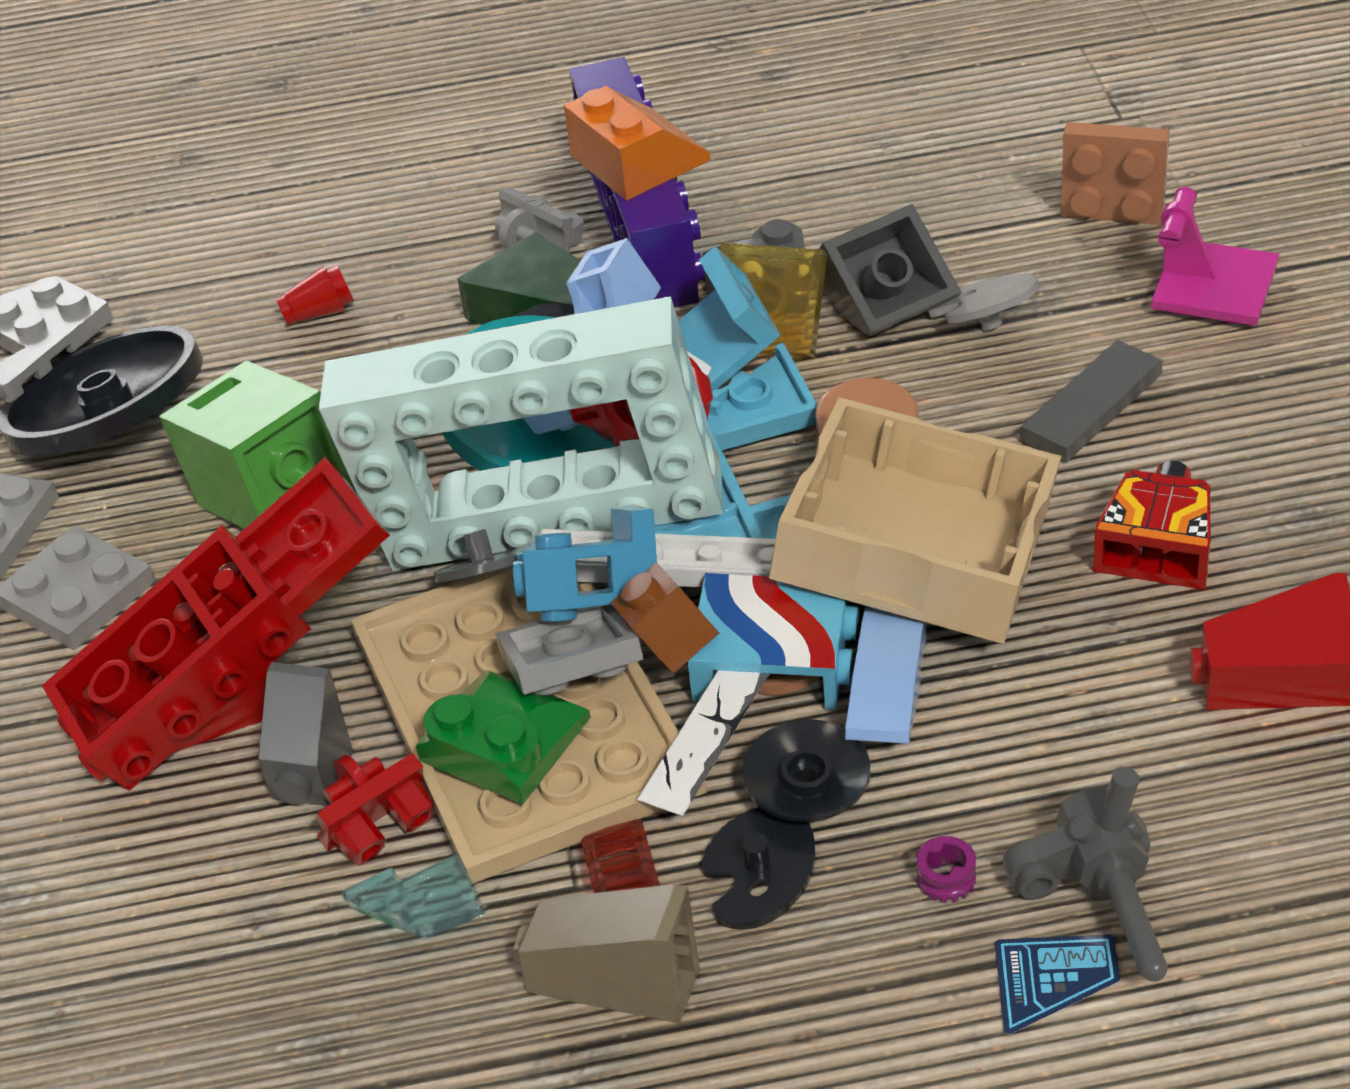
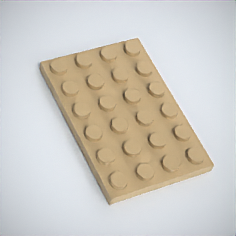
(447, 641)

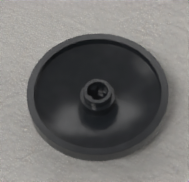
(101, 390)

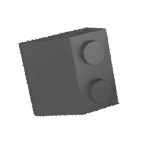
(886, 272)

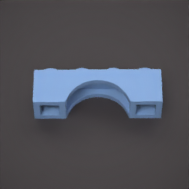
(602, 280)

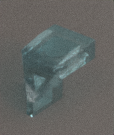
(422, 903)

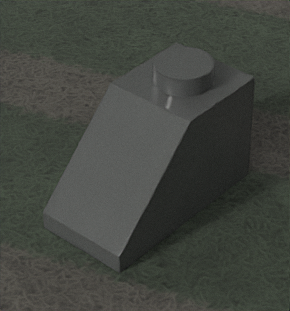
(301, 733)

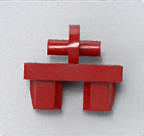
(366, 796)

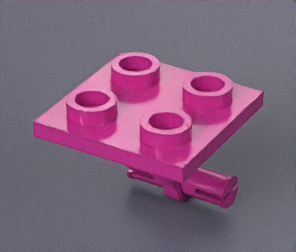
(1205, 276)

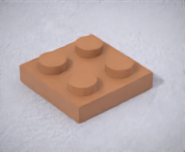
(1114, 172)

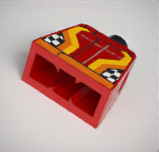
(1156, 528)

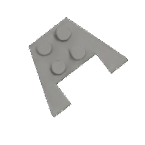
(40, 324)

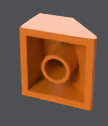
(628, 142)

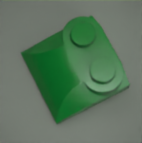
(499, 735)

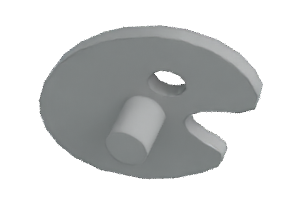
(987, 298)

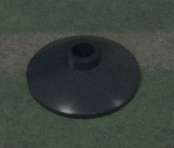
(806, 771)

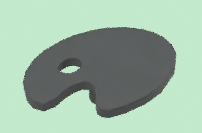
(480, 560)

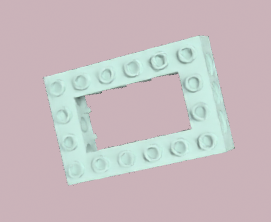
(517, 372)

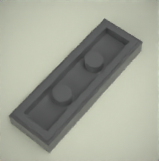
(1091, 400)

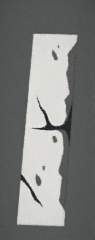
(702, 740)

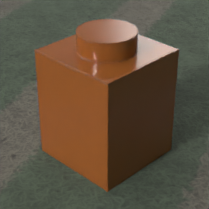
(664, 617)

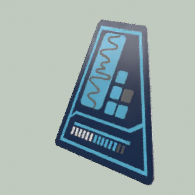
(1051, 974)

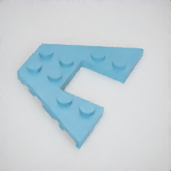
(748, 410)

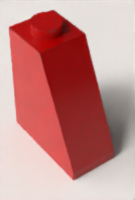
(1279, 650)

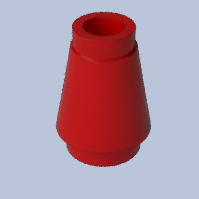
(315, 296)

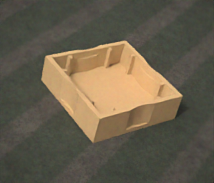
(916, 519)

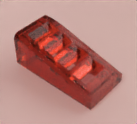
(622, 871)

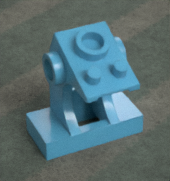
(548, 567)

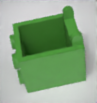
(248, 440)

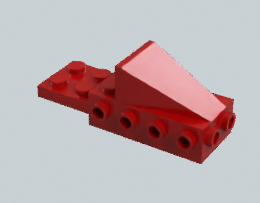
(207, 661)

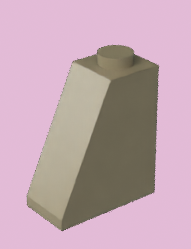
(613, 950)

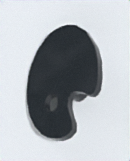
(757, 852)

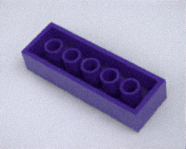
(656, 220)

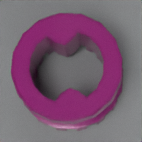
(960, 878)

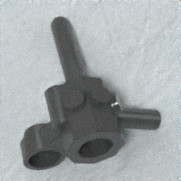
(1106, 852)

